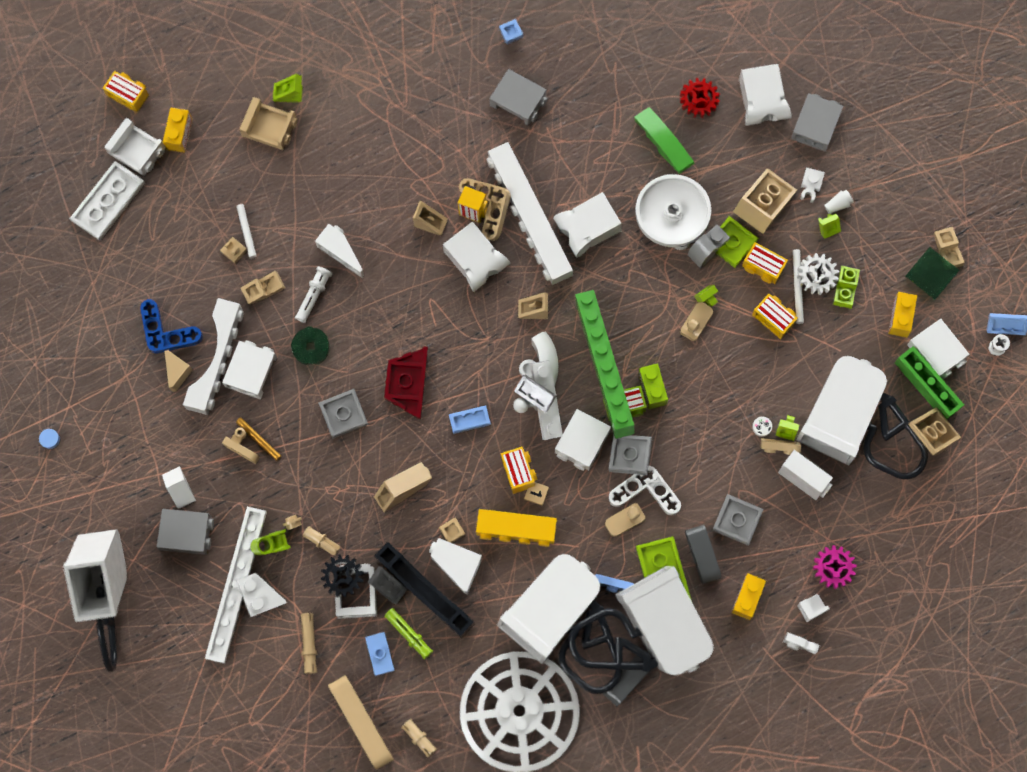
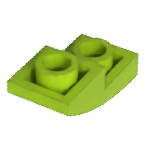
(846, 287)

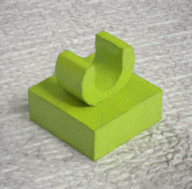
(829, 225)
(707, 295)
(787, 428)

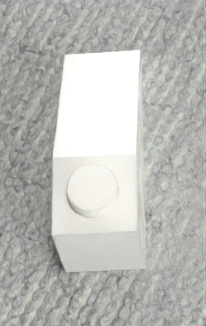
(336, 245)

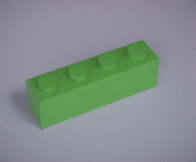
(928, 383)

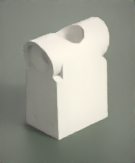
(763, 95)
(588, 224)
(474, 256)

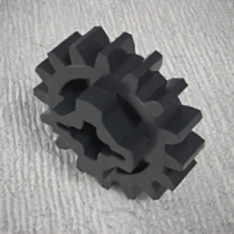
(337, 582)

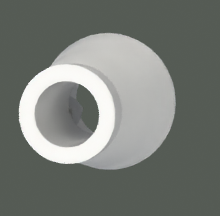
(839, 202)

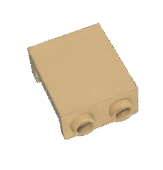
(268, 124)

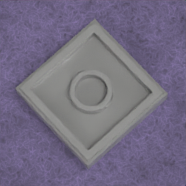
(343, 413)
(630, 455)
(737, 519)

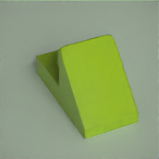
(288, 89)

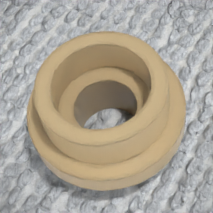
(292, 522)

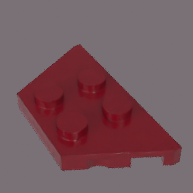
(406, 381)

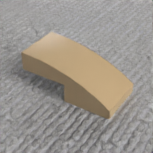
(948, 246)
(263, 288)

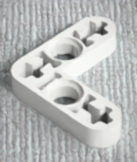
(651, 484)

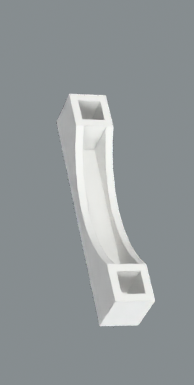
(201, 393)

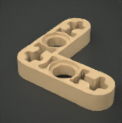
(494, 203)

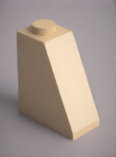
(402, 486)

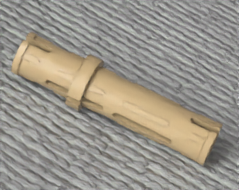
(309, 652)

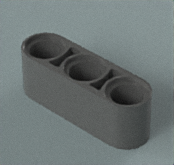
(703, 554)
(627, 682)

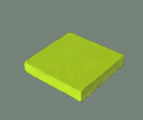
(739, 244)

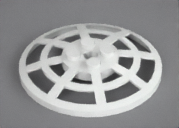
(519, 725)

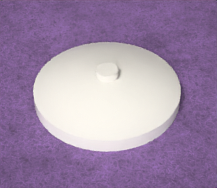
(673, 210)

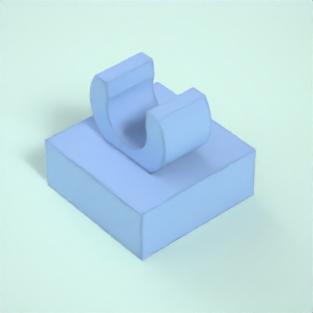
(511, 31)

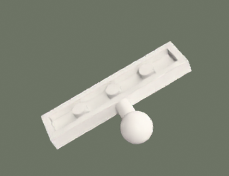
(549, 421)

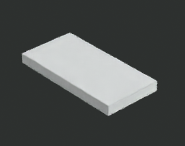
(107, 200)

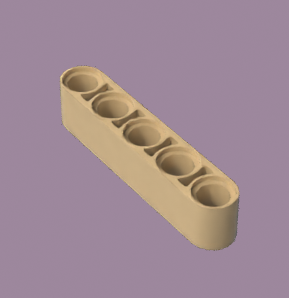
(360, 722)

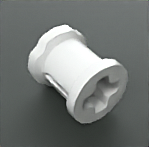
(998, 350)

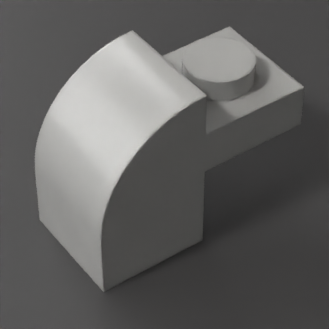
(706, 246)

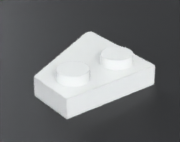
(258, 595)

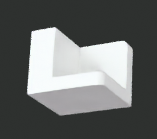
(812, 607)

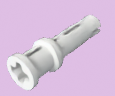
(302, 315)

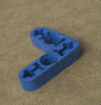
(164, 337)

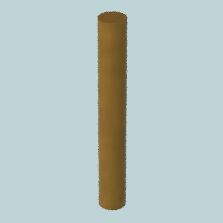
(257, 438)

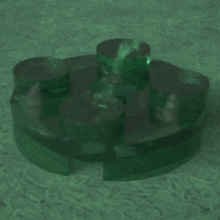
(310, 356)

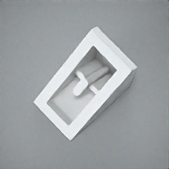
(178, 487)

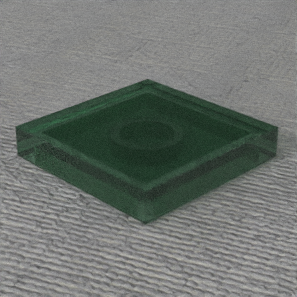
(932, 273)

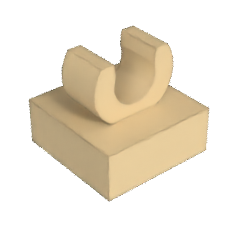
(233, 250)

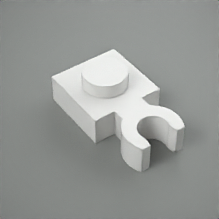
(812, 182)
(795, 642)

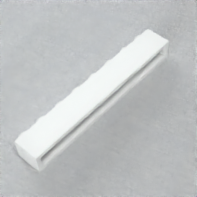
(530, 214)

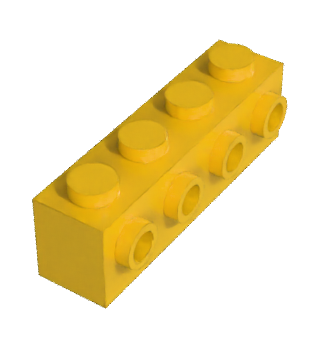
(516, 527)

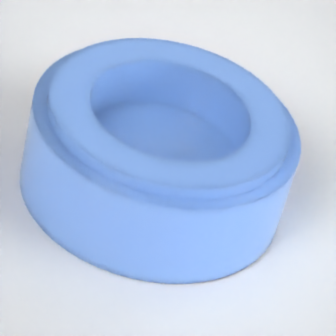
(49, 438)

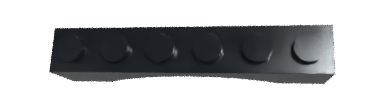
(424, 590)

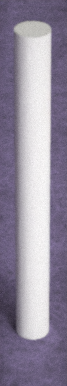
(797, 287)

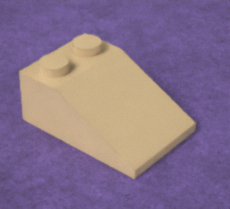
(764, 200)
(934, 431)

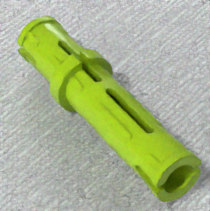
(414, 639)

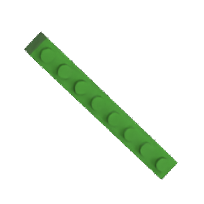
(604, 364)

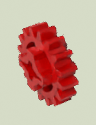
(700, 105)

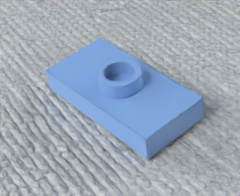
(1007, 324)
(469, 419)
(613, 584)
(379, 653)

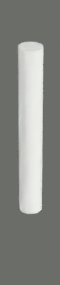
(246, 231)

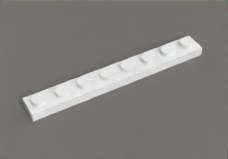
(232, 597)

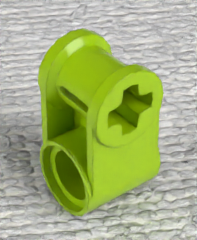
(273, 542)

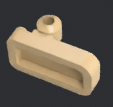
(696, 321)
(234, 445)
(624, 520)

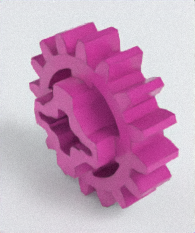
(834, 575)

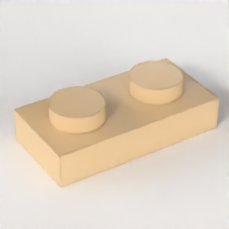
(772, 445)

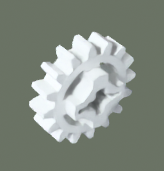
(809, 274)

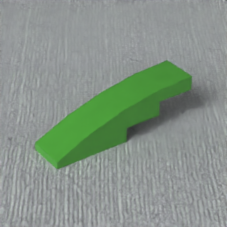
(664, 140)

